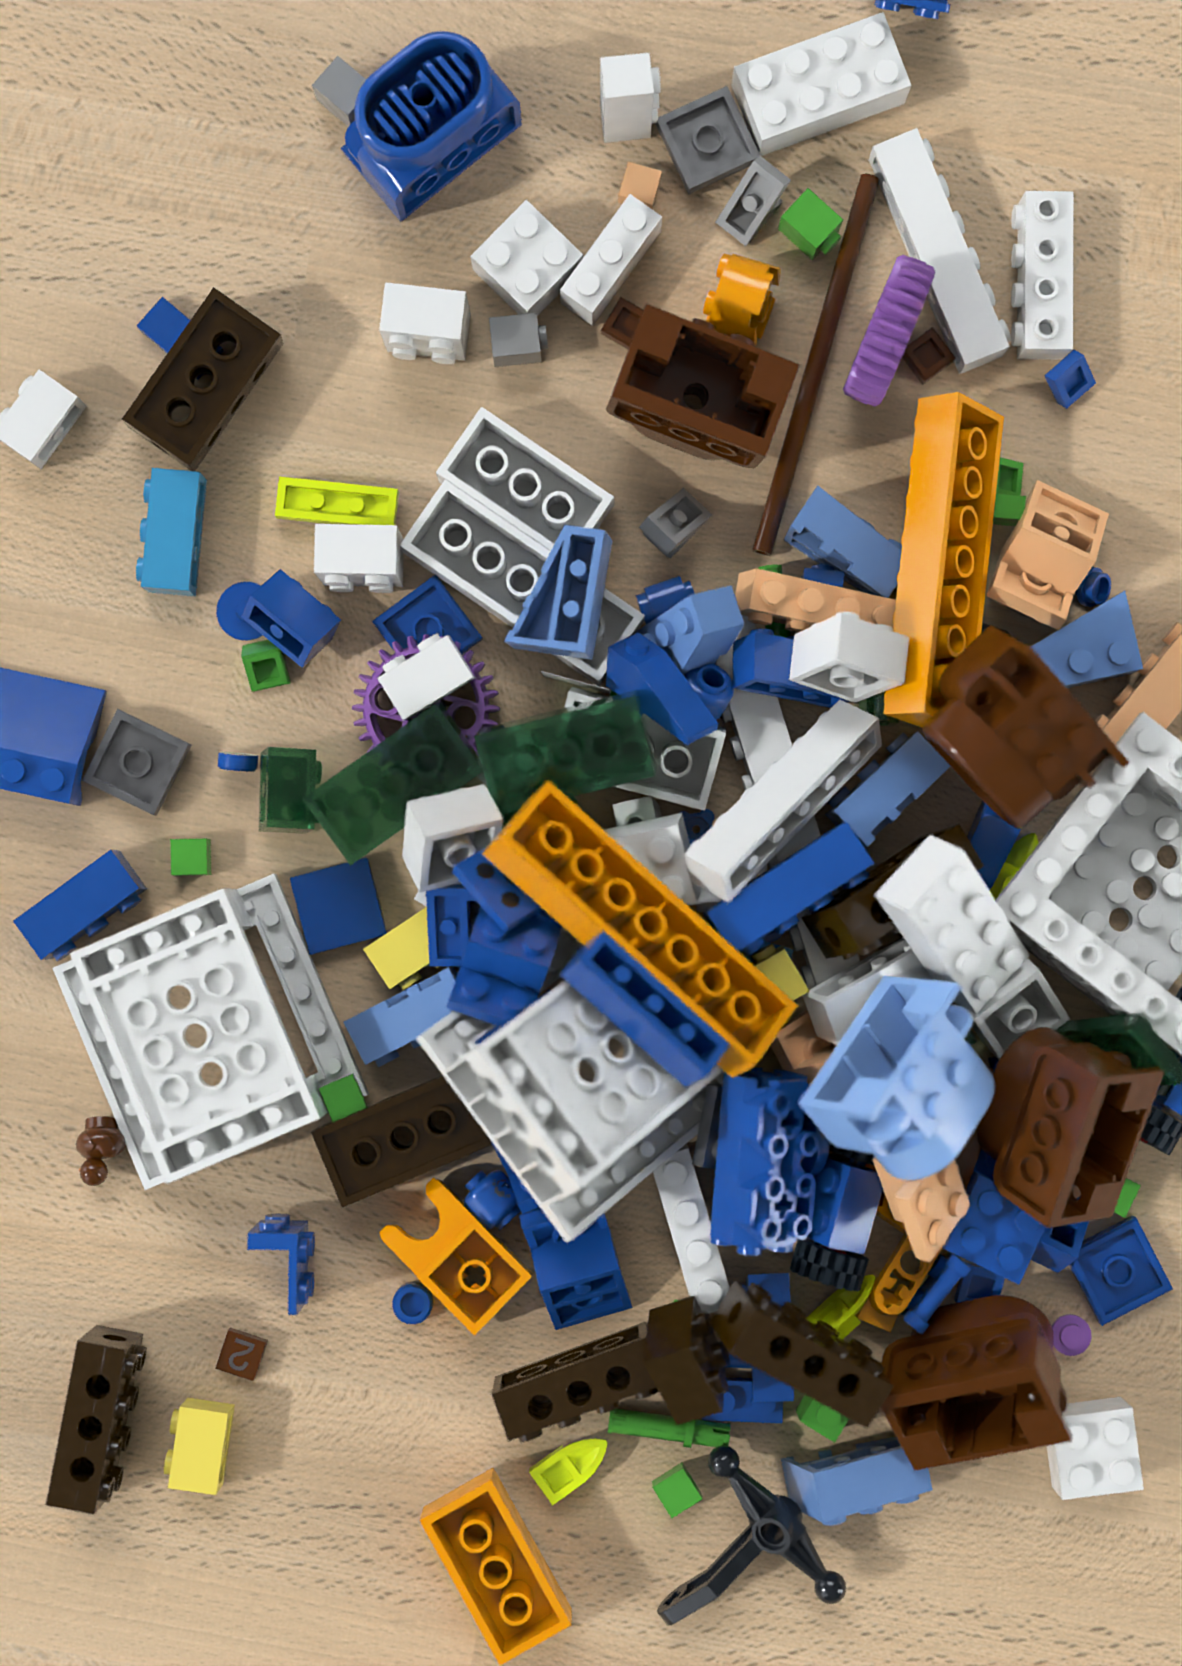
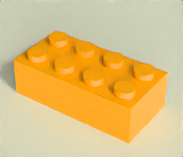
(496, 1566)

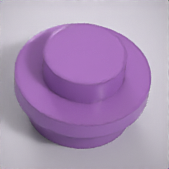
(1071, 1335)

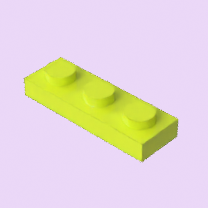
(335, 502)

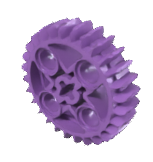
(889, 330)
(370, 696)

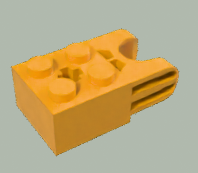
(444, 1257)

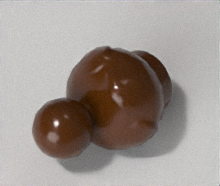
(98, 1142)

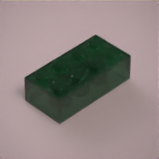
(571, 747)
(371, 795)

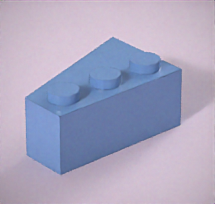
(848, 543)
(568, 597)
(697, 628)
(1093, 646)
(887, 787)
(401, 1018)
(854, 1481)

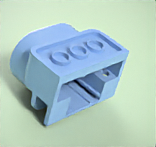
(903, 1080)

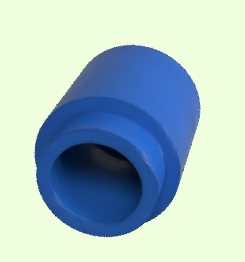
(662, 596)

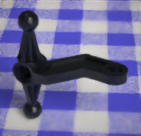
(772, 1528)

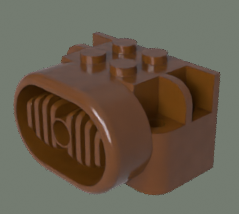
(736, 382)
(1015, 729)
(1065, 1125)
(976, 1383)

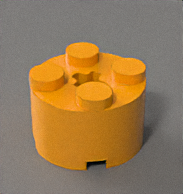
(742, 297)

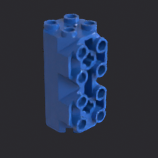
(759, 1186)

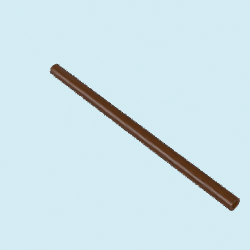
(816, 364)

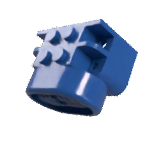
(416, 149)

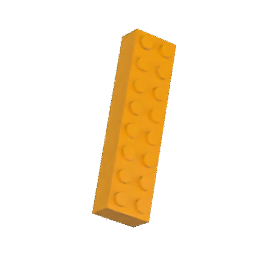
(944, 545)
(599, 887)

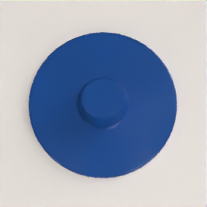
(230, 610)

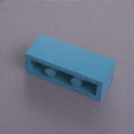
(172, 532)

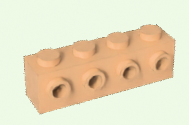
(803, 602)

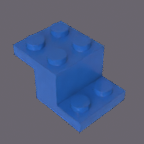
(502, 970)
(994, 1229)
(578, 1276)

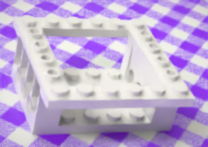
(1089, 869)
(140, 1045)
(565, 1137)

